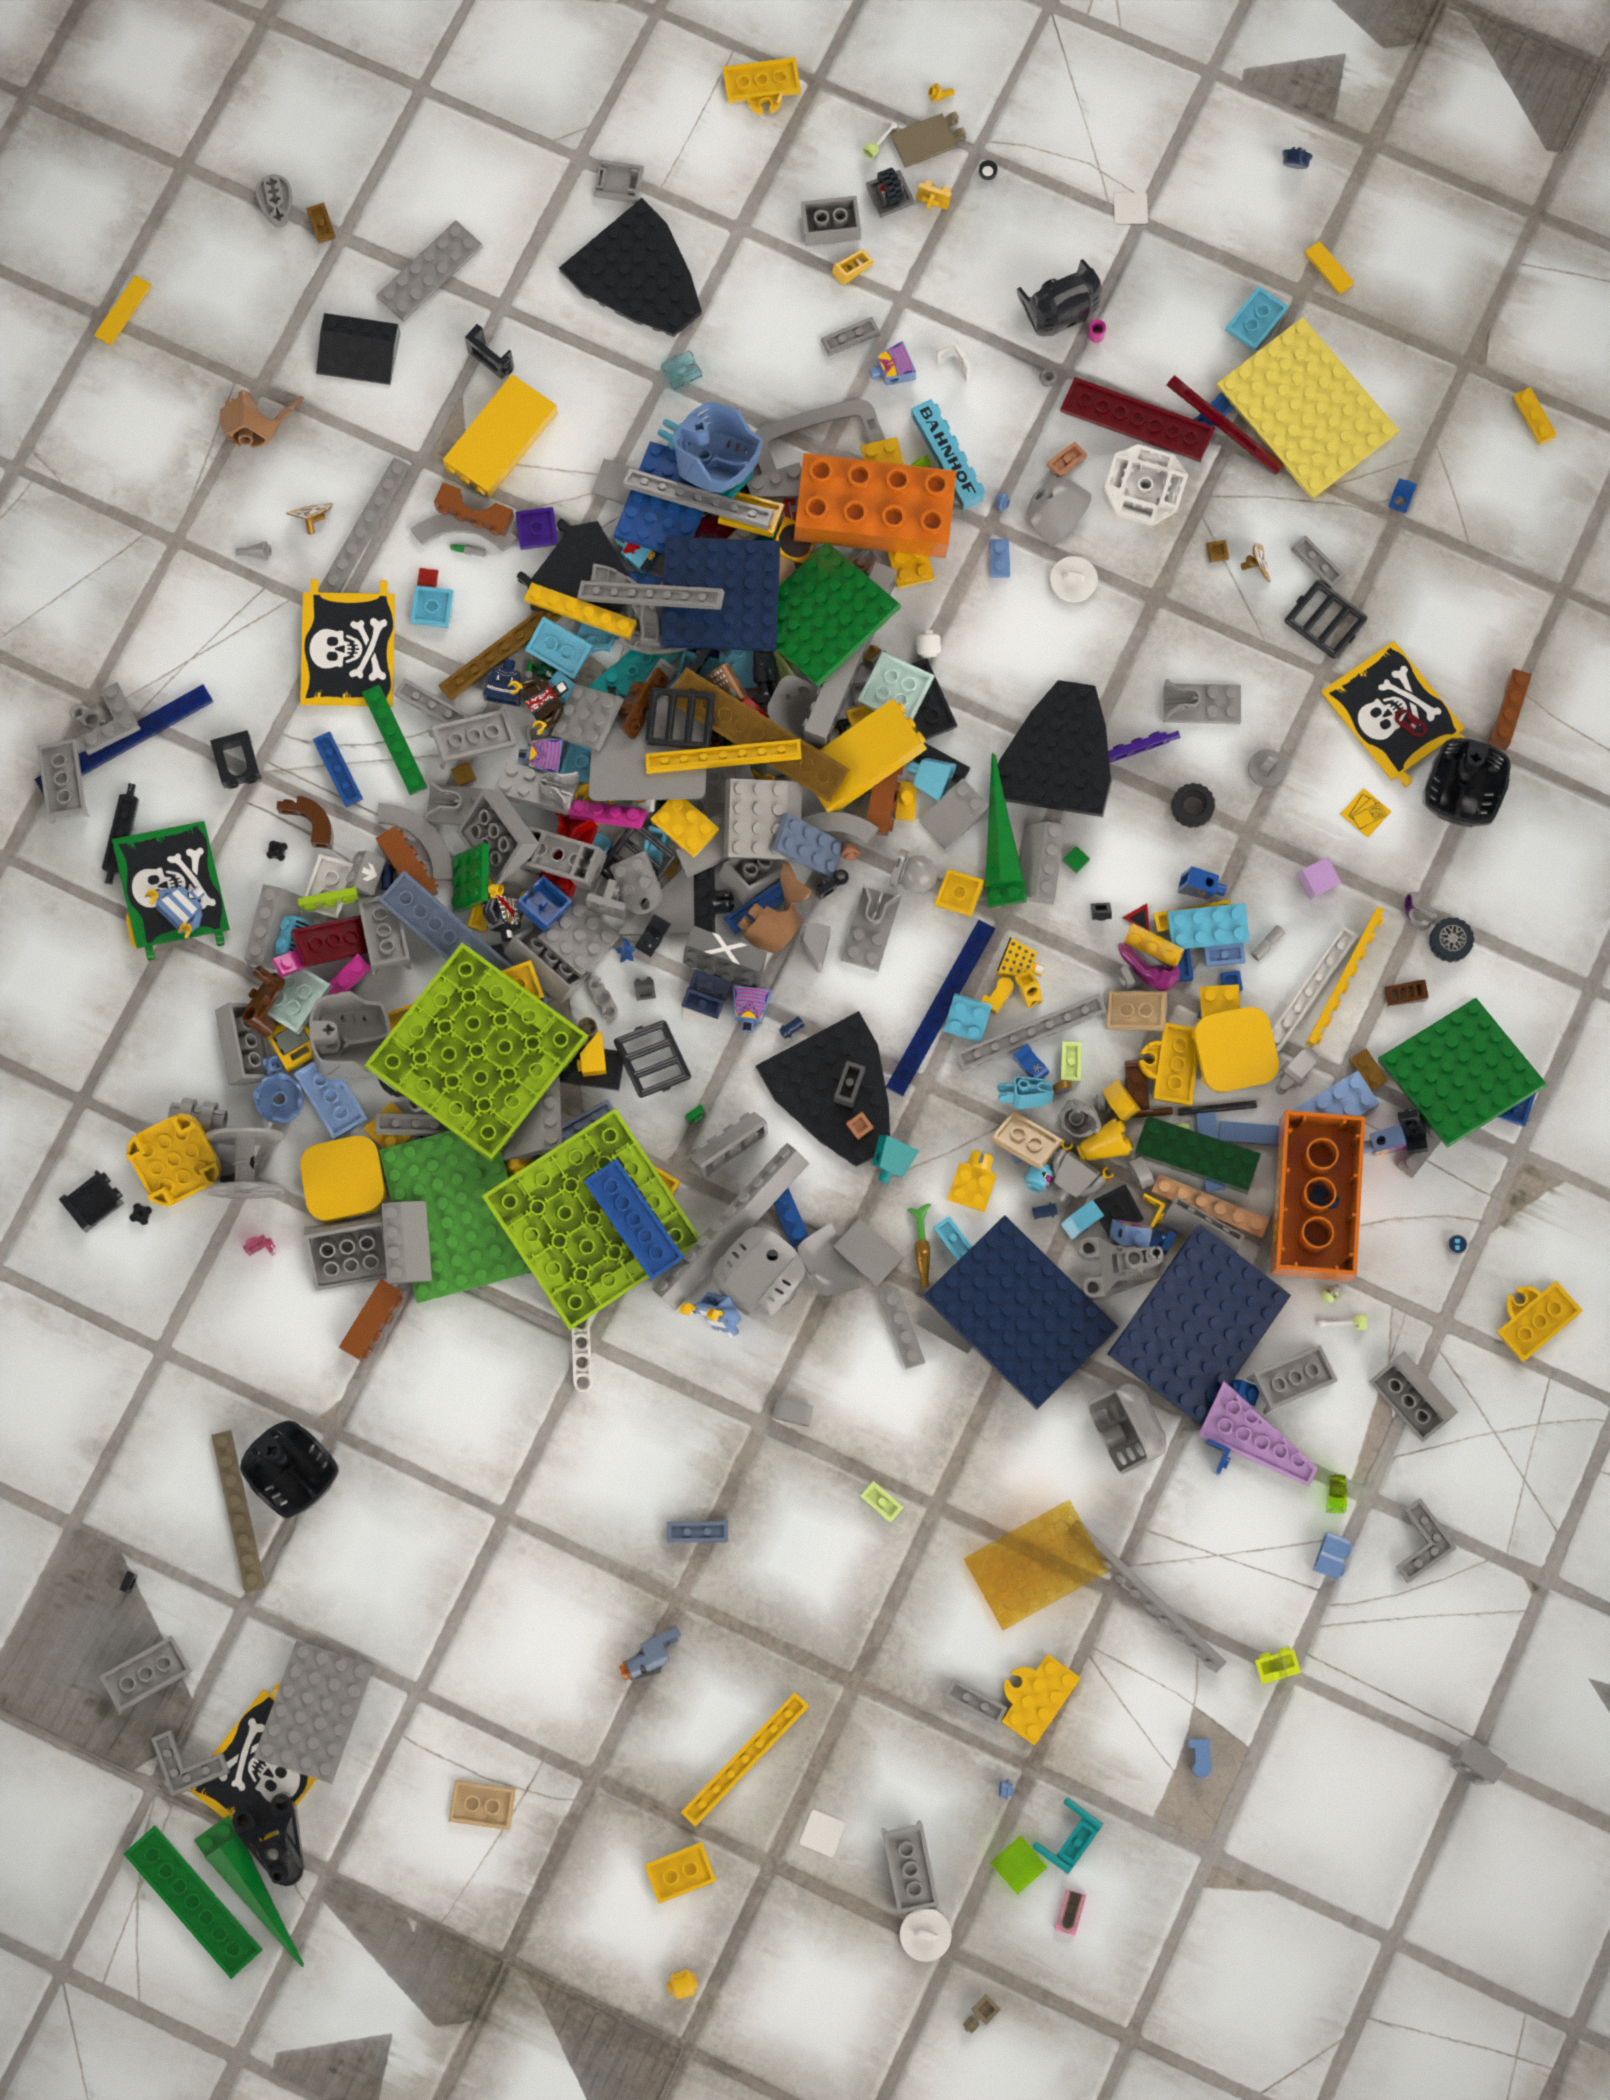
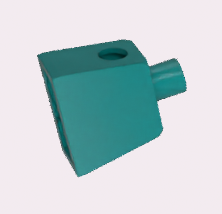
(892, 1158)

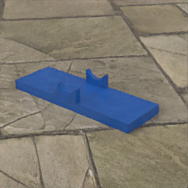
(633, 1219)

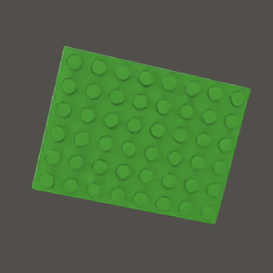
(464, 1236)

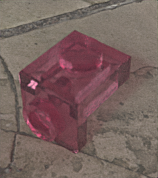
(255, 1244)

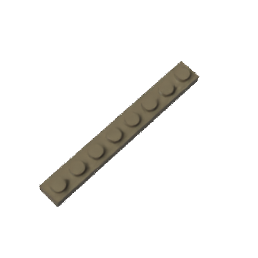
(238, 1511)

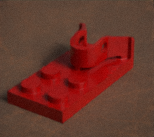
(576, 829)

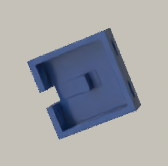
(544, 905)

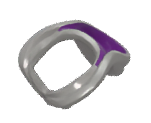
(1410, 905)

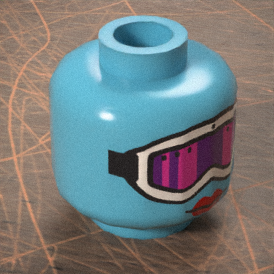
(1037, 1179)

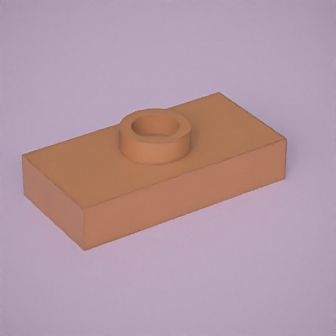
(1066, 460)

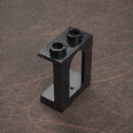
(476, 347)
(231, 741)

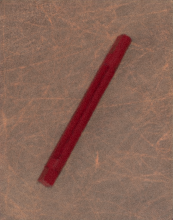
(1225, 425)

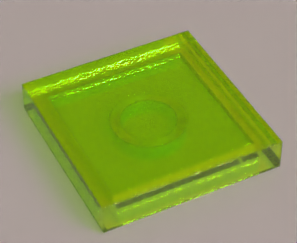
(1018, 1865)

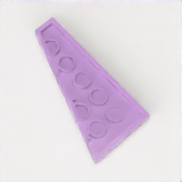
(1248, 1433)

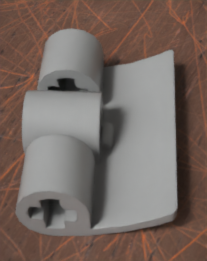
(941, 1328)

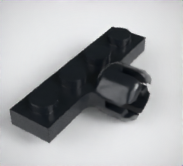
(709, 901)

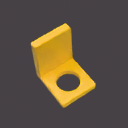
(1159, 1215)

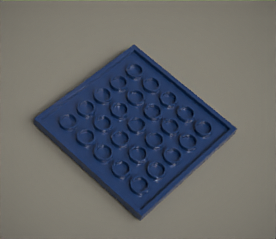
(750, 602)

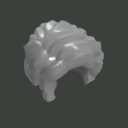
(1079, 1118)

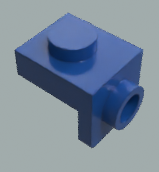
(1246, 1390)

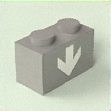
(365, 872)

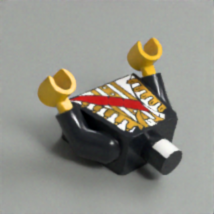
(501, 912)

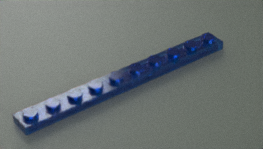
(149, 725)
(940, 1008)

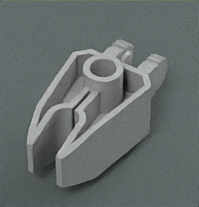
(1296, 1071)

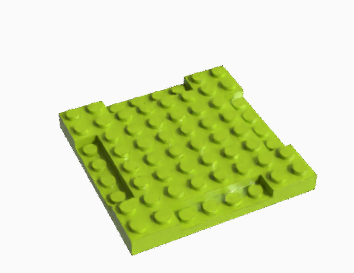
(476, 1051)
(564, 1229)

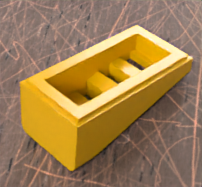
(843, 274)

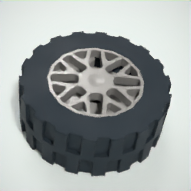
(1451, 939)

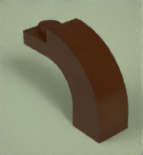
(322, 829)

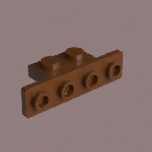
(637, 702)

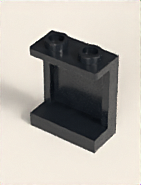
(92, 1201)

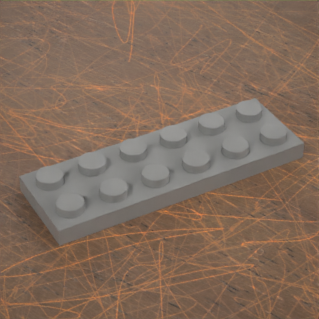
(429, 270)

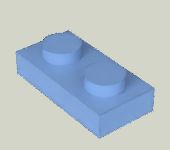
(999, 558)
(1224, 955)

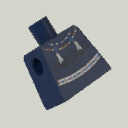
(497, 685)

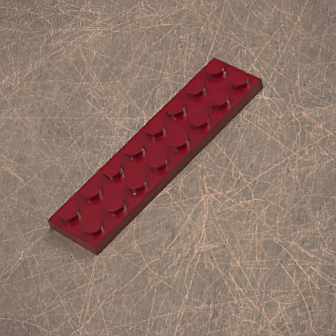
(1137, 419)

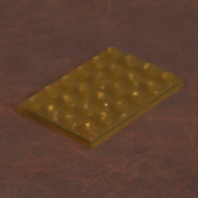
(1036, 1564)

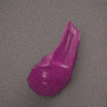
(1157, 976)

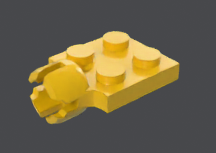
(973, 1182)

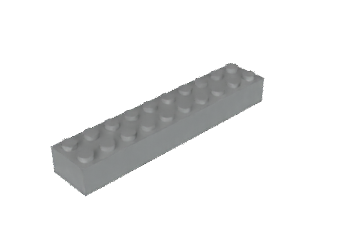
(836, 688)

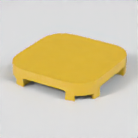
(1235, 1049)
(173, 1159)
(342, 1178)

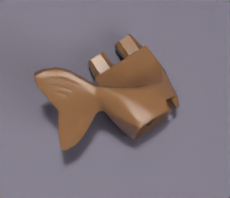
(246, 425)
(776, 928)

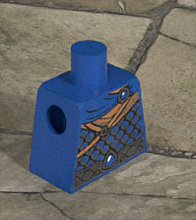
(1200, 883)

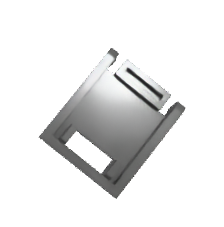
(616, 180)

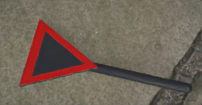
(1139, 917)

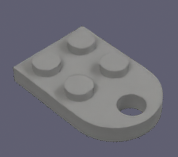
(637, 882)

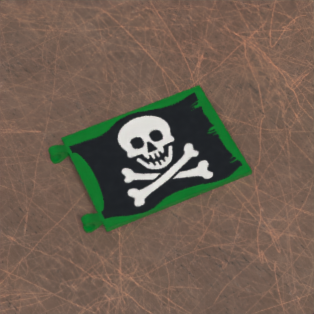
(165, 861)

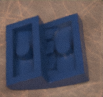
(706, 994)

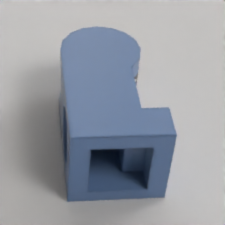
(1202, 1758)

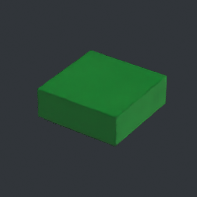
(1076, 859)

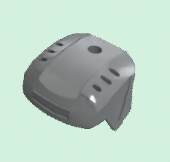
(354, 1041)
(756, 1277)
(1143, 1418)

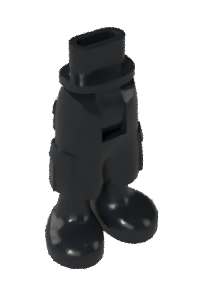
(764, 672)

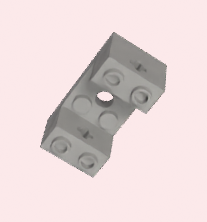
(579, 862)

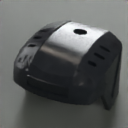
(1063, 301)
(1461, 799)
(300, 1480)

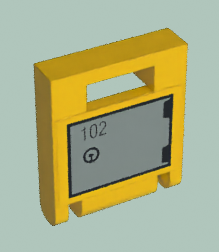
(288, 1042)

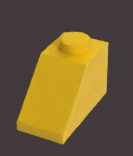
(593, 1057)
(1121, 1101)

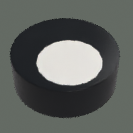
(988, 170)

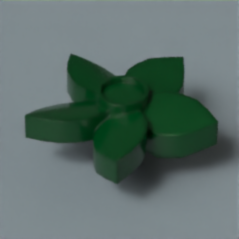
(544, 671)

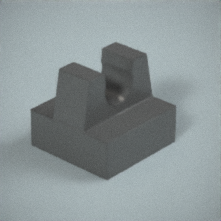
(644, 989)

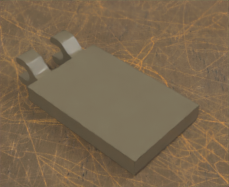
(927, 138)

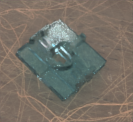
(678, 362)

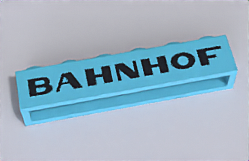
(946, 452)

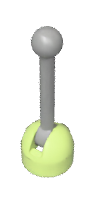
(1333, 1291)

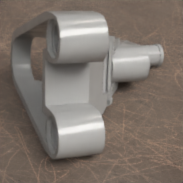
(1103, 1251)

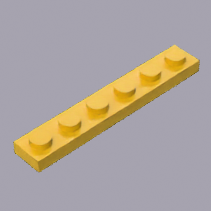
(580, 611)

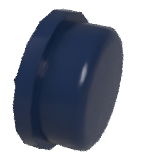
(1296, 158)

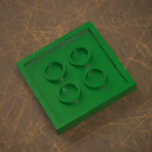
(470, 878)

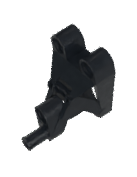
(250, 1835)

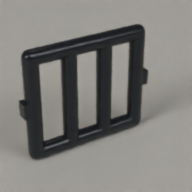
(1332, 596)
(673, 694)
(624, 841)
(668, 1042)

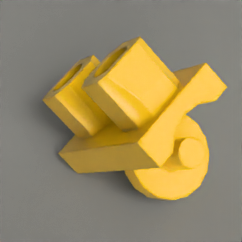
(933, 196)

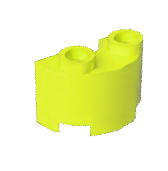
(1278, 1665)

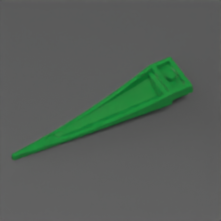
(1004, 873)
(236, 1866)

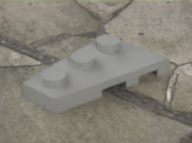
(777, 483)

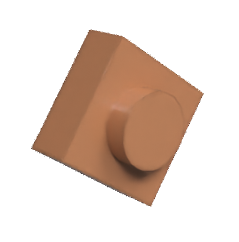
(859, 1125)

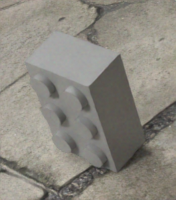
(830, 220)
(1477, 1762)

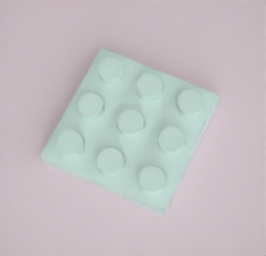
(898, 681)
(297, 999)

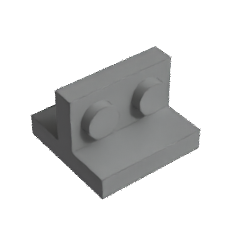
(608, 904)

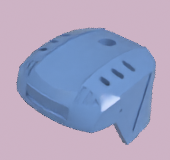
(724, 465)

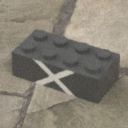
(724, 957)

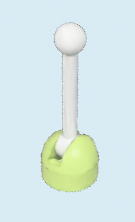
(871, 149)
(1359, 1322)

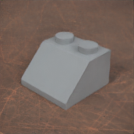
(815, 943)

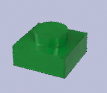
(696, 1115)

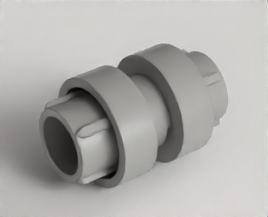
(208, 1114)

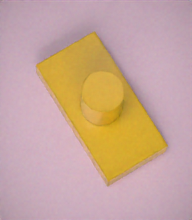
(906, 802)

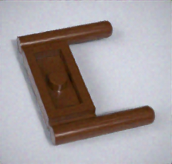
(1138, 1090)

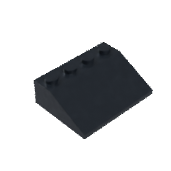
(357, 348)

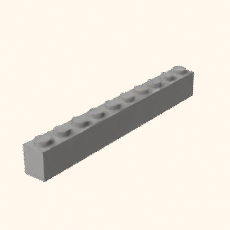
(730, 1225)

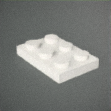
(328, 876)

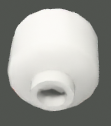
(928, 644)

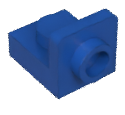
(1162, 1240)

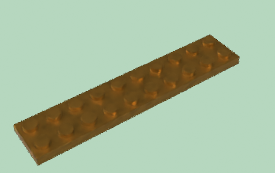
(747, 726)

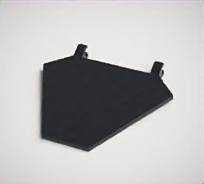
(573, 562)

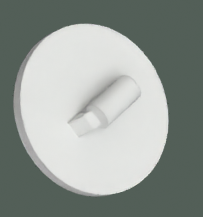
(1073, 579)
(925, 1935)

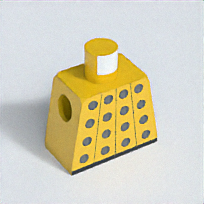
(1018, 959)

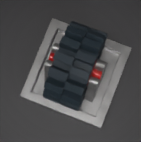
(889, 192)

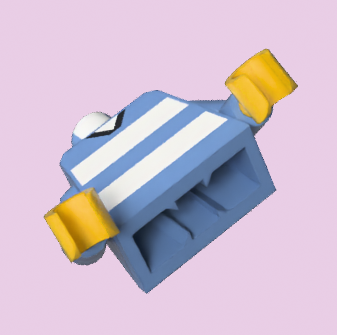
(179, 907)
(717, 1311)

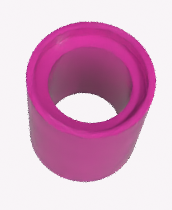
(1096, 337)

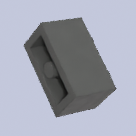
(849, 1084)

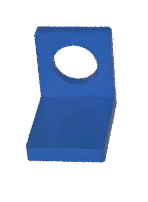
(1405, 490)
(1224, 1461)

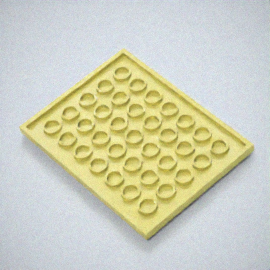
(1307, 408)

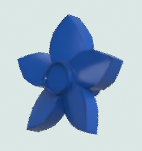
(626, 951)

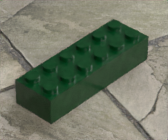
(1197, 1154)

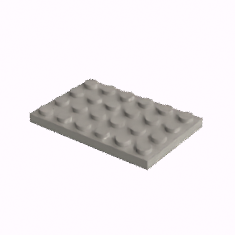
(314, 1712)

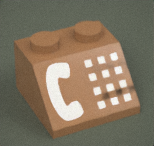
(727, 680)

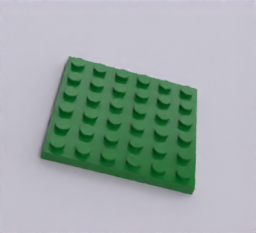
(828, 613)
(1462, 1072)

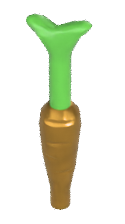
(922, 1246)

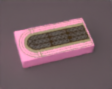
(1070, 1912)

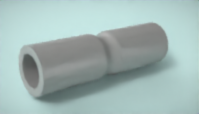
(1265, 945)

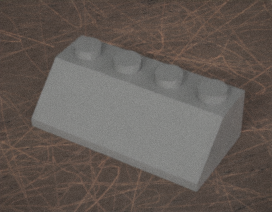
(709, 856)
(1041, 860)
(271, 909)
(552, 973)
(241, 1046)
(406, 1242)
(1413, 1396)

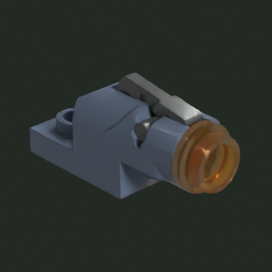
(652, 1658)

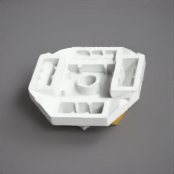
(1145, 466)

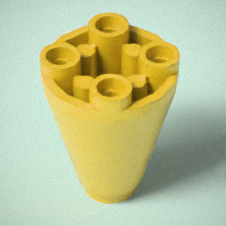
(1107, 1144)

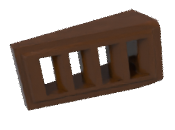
(1407, 1000)

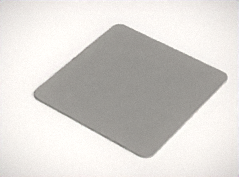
(620, 765)

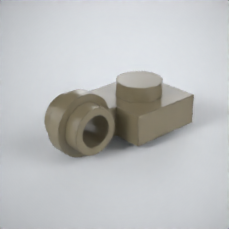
(985, 2010)

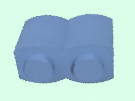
(1332, 1555)

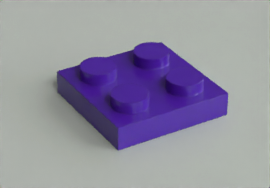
(536, 528)

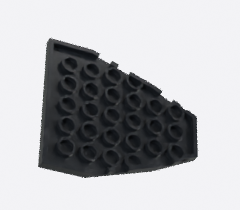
(637, 272)
(1060, 754)
(807, 1078)

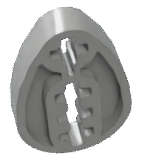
(266, 200)

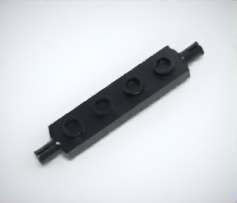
(121, 827)

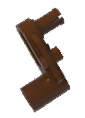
(262, 1000)

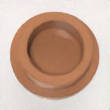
(850, 852)

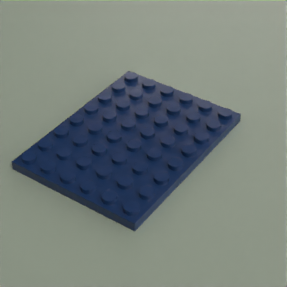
(1020, 1312)
(1199, 1324)

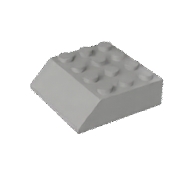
(755, 814)

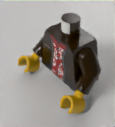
(542, 699)

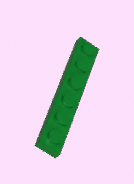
(394, 740)

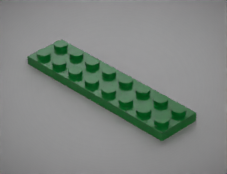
(193, 1902)

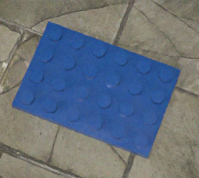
(650, 519)

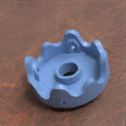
(278, 1085)

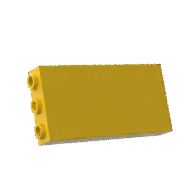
(500, 436)
(873, 751)

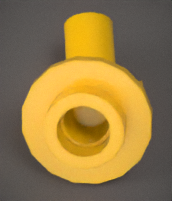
(936, 94)

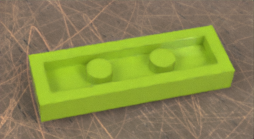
(328, 899)

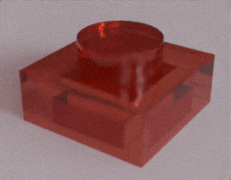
(428, 577)

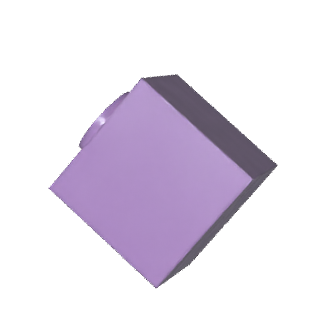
(1319, 878)

